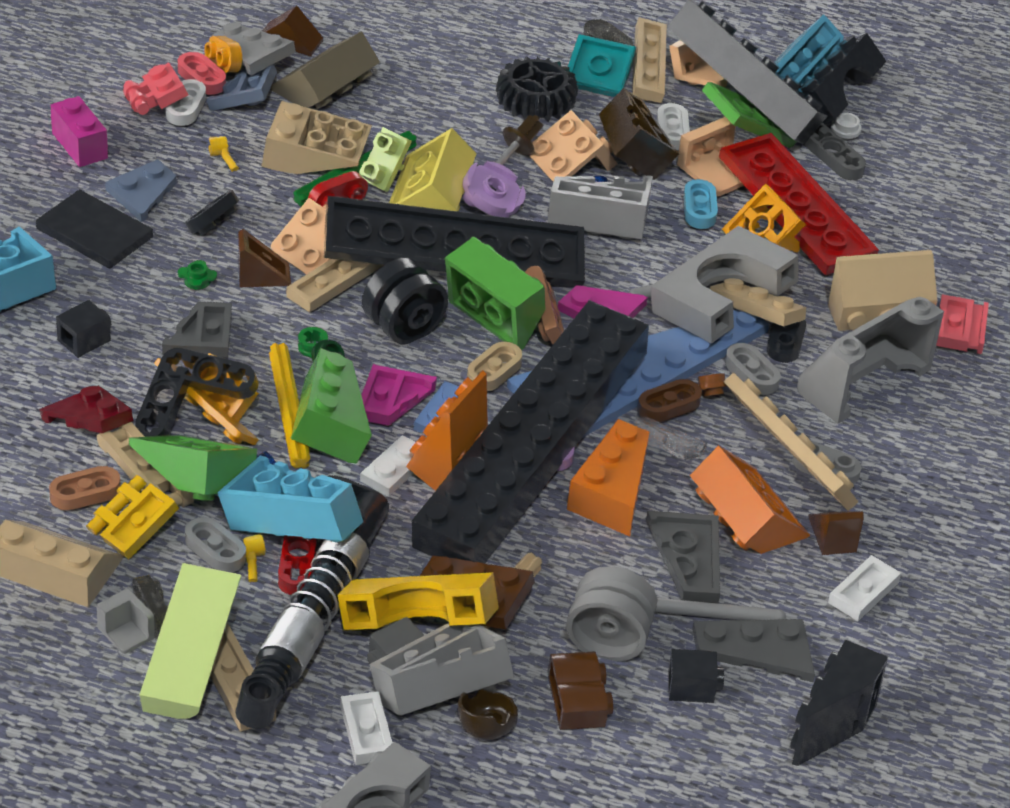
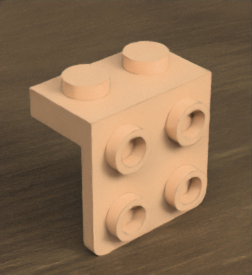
(691, 67)
(569, 147)
(700, 155)
(303, 238)

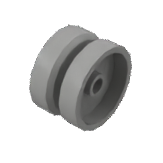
(612, 613)

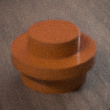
(712, 384)

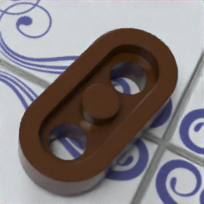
(665, 400)

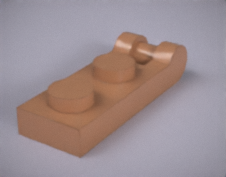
(551, 324)

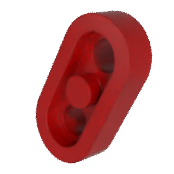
(347, 185)

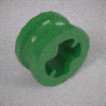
(310, 334)

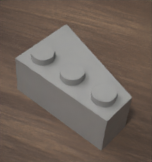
(601, 207)

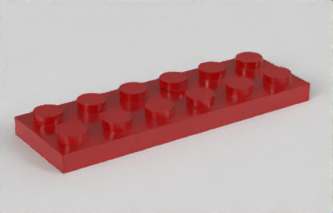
(828, 228)

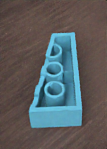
(290, 503)

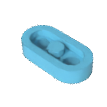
(700, 204)

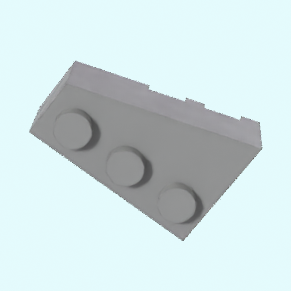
(441, 667)

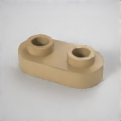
(493, 364)

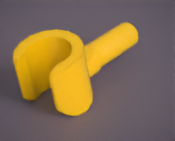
(219, 146)
(254, 547)

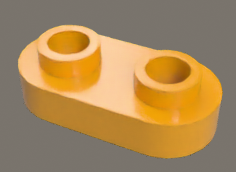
(224, 53)

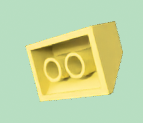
(435, 173)

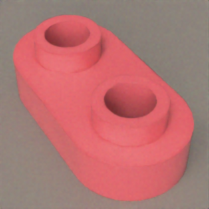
(199, 67)

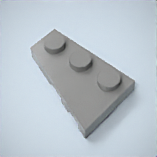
(257, 47)

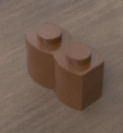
(579, 690)

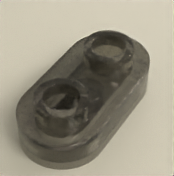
(604, 30)
(152, 596)

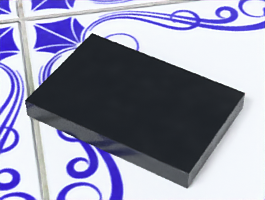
(94, 228)

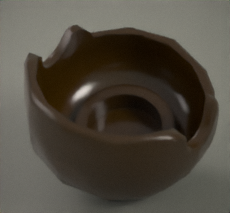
(487, 714)

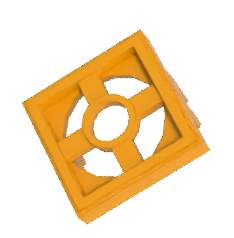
(756, 209)

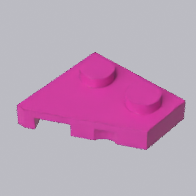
(622, 302)
(394, 392)

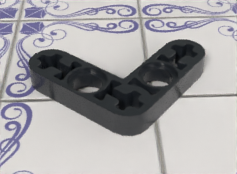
(182, 379)

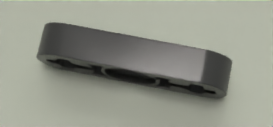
(845, 162)

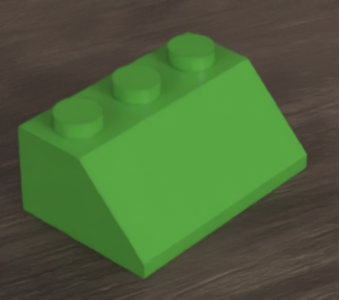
(494, 292)

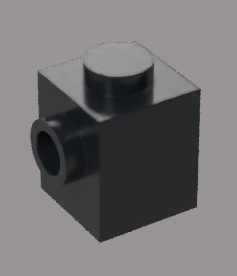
(83, 328)
(694, 676)

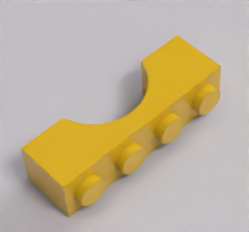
(454, 597)

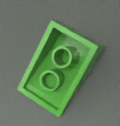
(193, 462)

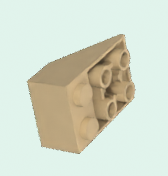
(312, 140)

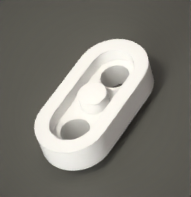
(188, 108)
(674, 121)

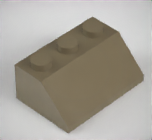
(328, 73)

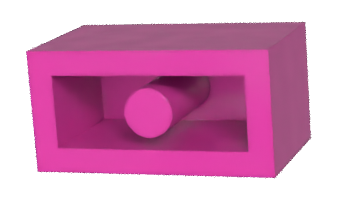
(79, 131)

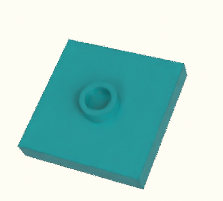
(601, 65)

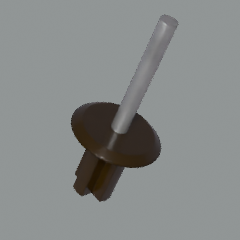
(520, 138)

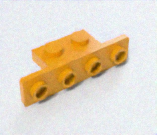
(221, 408)

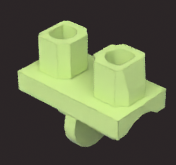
(385, 159)

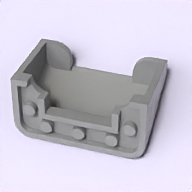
(895, 339)

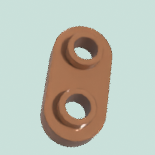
(84, 488)

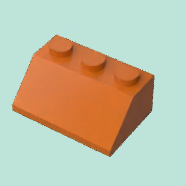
(746, 503)

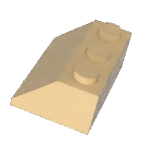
(877, 283)
(54, 562)

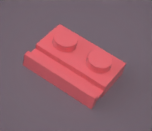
(962, 324)

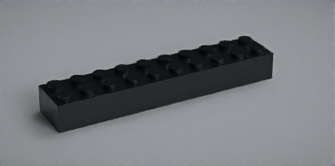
(531, 436)

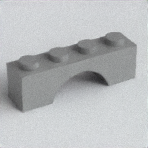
(388, 781)

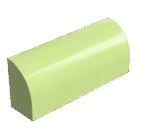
(188, 641)

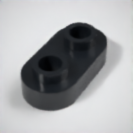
(220, 207)
(786, 341)

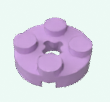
(479, 194)

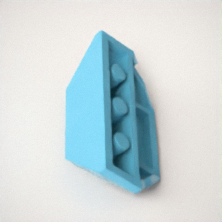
(810, 51)

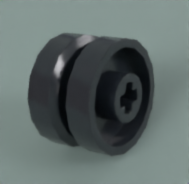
(404, 301)

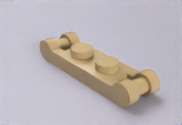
(133, 464)

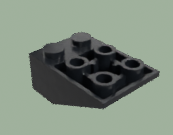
(839, 701)

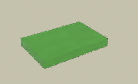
(744, 113)

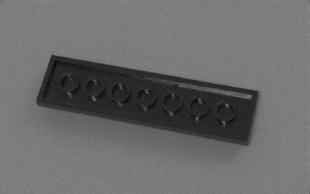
(389, 231)

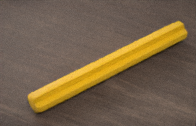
(288, 402)

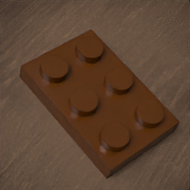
(510, 583)

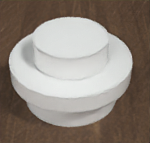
(846, 126)

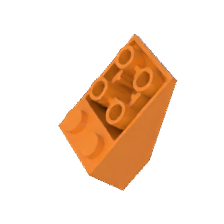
(452, 433)

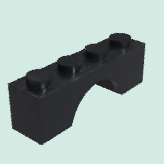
(854, 63)

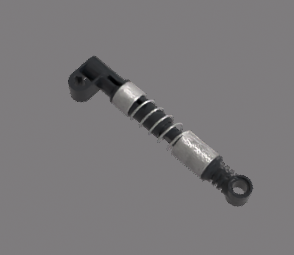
(301, 628)

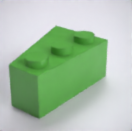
(332, 409)

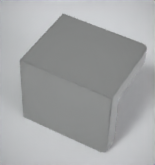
(125, 621)

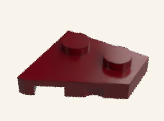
(89, 409)

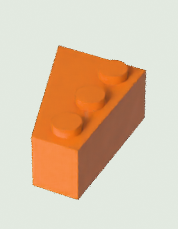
(611, 478)

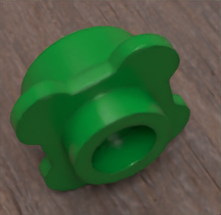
(197, 275)

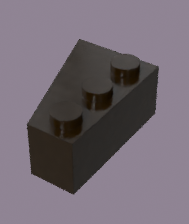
(637, 135)

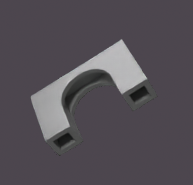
(740, 255)

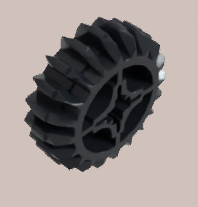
(537, 88)

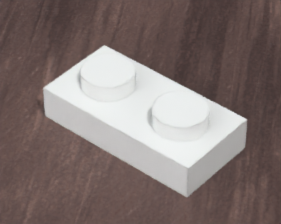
(390, 468)
(864, 588)
(365, 725)

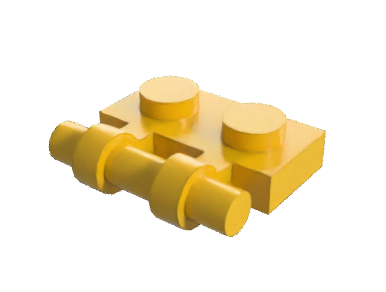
(138, 521)

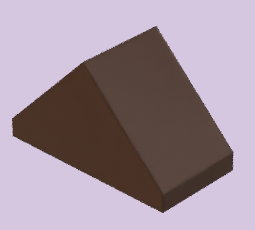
(296, 27)
(259, 264)
(837, 531)

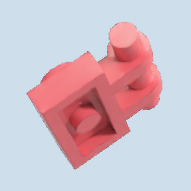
(159, 87)

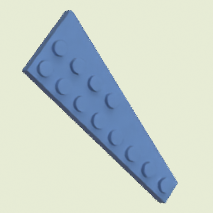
(670, 357)

